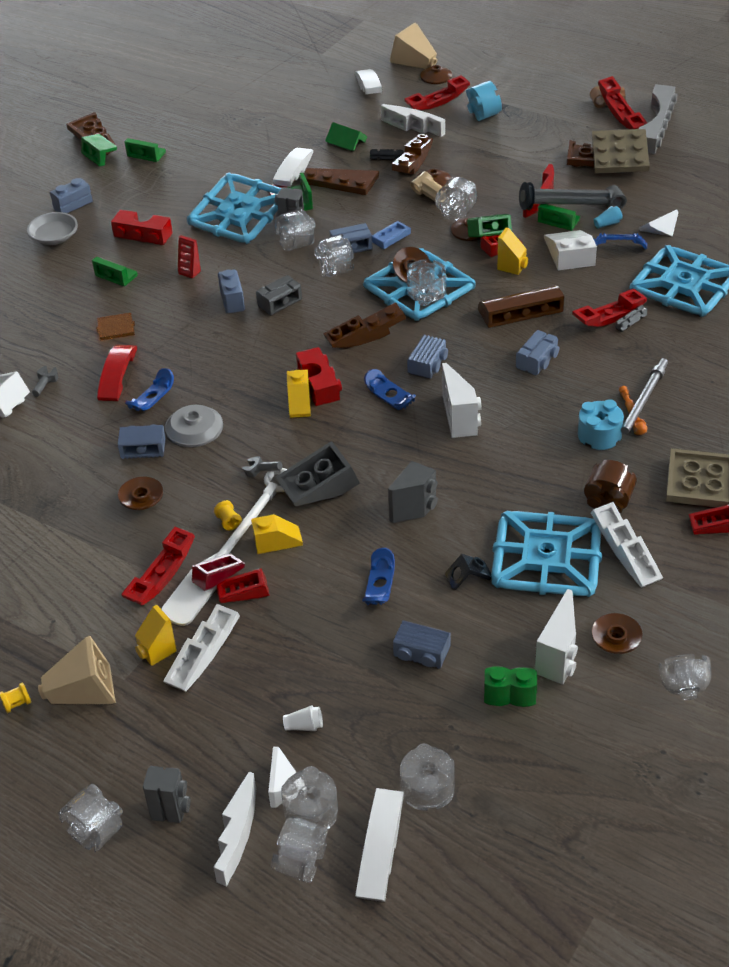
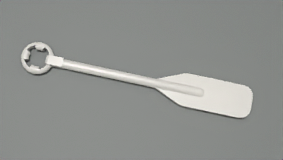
(188, 597)

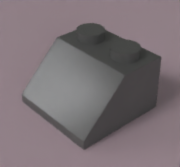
(412, 493)

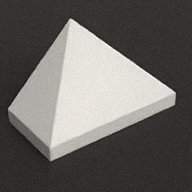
(663, 225)
(280, 772)

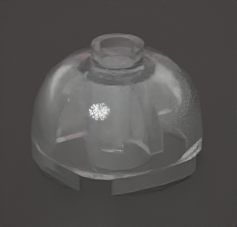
(686, 675)

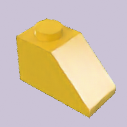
(511, 253)
(298, 393)
(274, 534)
(155, 637)

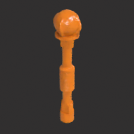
(640, 425)

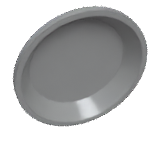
(52, 228)
(194, 426)

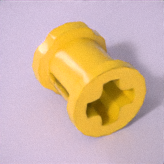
(228, 516)
(15, 697)

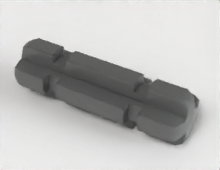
(631, 318)

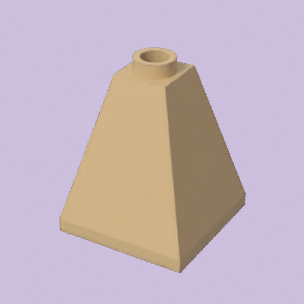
(413, 48)
(79, 677)

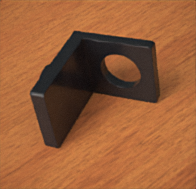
(468, 565)

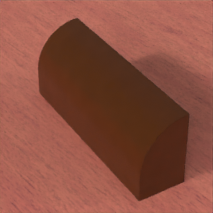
(522, 306)

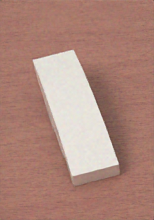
(368, 81)
(413, 119)
(291, 167)
(626, 546)
(202, 648)
(237, 823)
(379, 845)

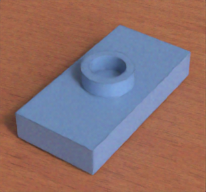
(391, 234)

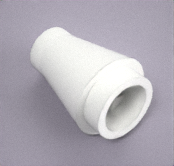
(305, 719)

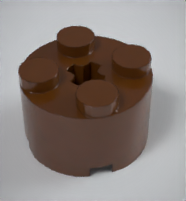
(609, 484)

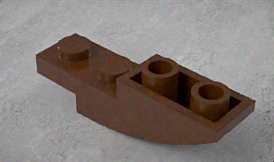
(414, 155)
(359, 331)

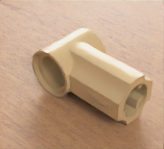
(425, 184)

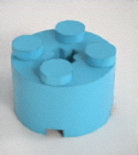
(483, 100)
(600, 424)

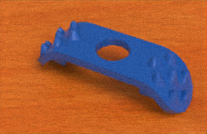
(635, 238)
(380, 385)
(160, 386)
(381, 568)

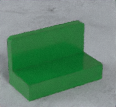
(344, 136)
(95, 148)
(143, 150)
(306, 190)
(557, 216)
(113, 272)

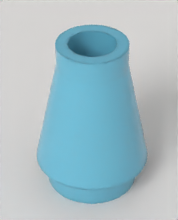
(608, 217)

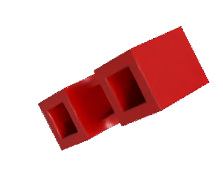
(155, 230)
(322, 382)

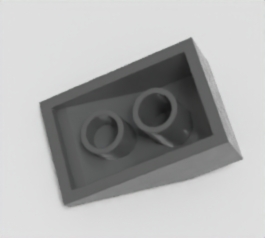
(318, 476)

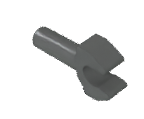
(44, 377)
(257, 465)

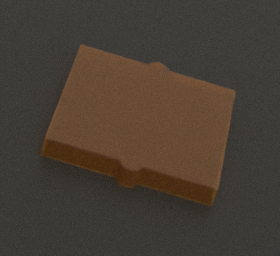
(115, 326)

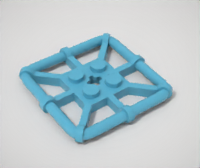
(235, 208)
(379, 279)
(674, 280)
(536, 559)

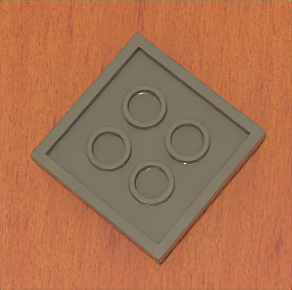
(620, 151)
(698, 478)

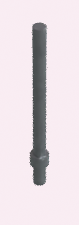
(656, 374)

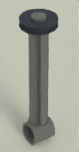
(609, 197)

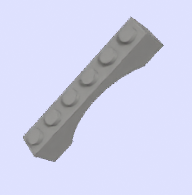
(663, 104)

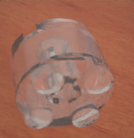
(456, 198)
(295, 229)
(334, 255)
(426, 281)
(427, 777)
(310, 796)
(91, 818)
(298, 848)

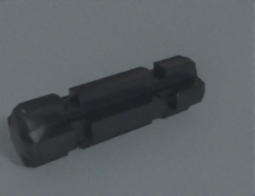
(385, 154)

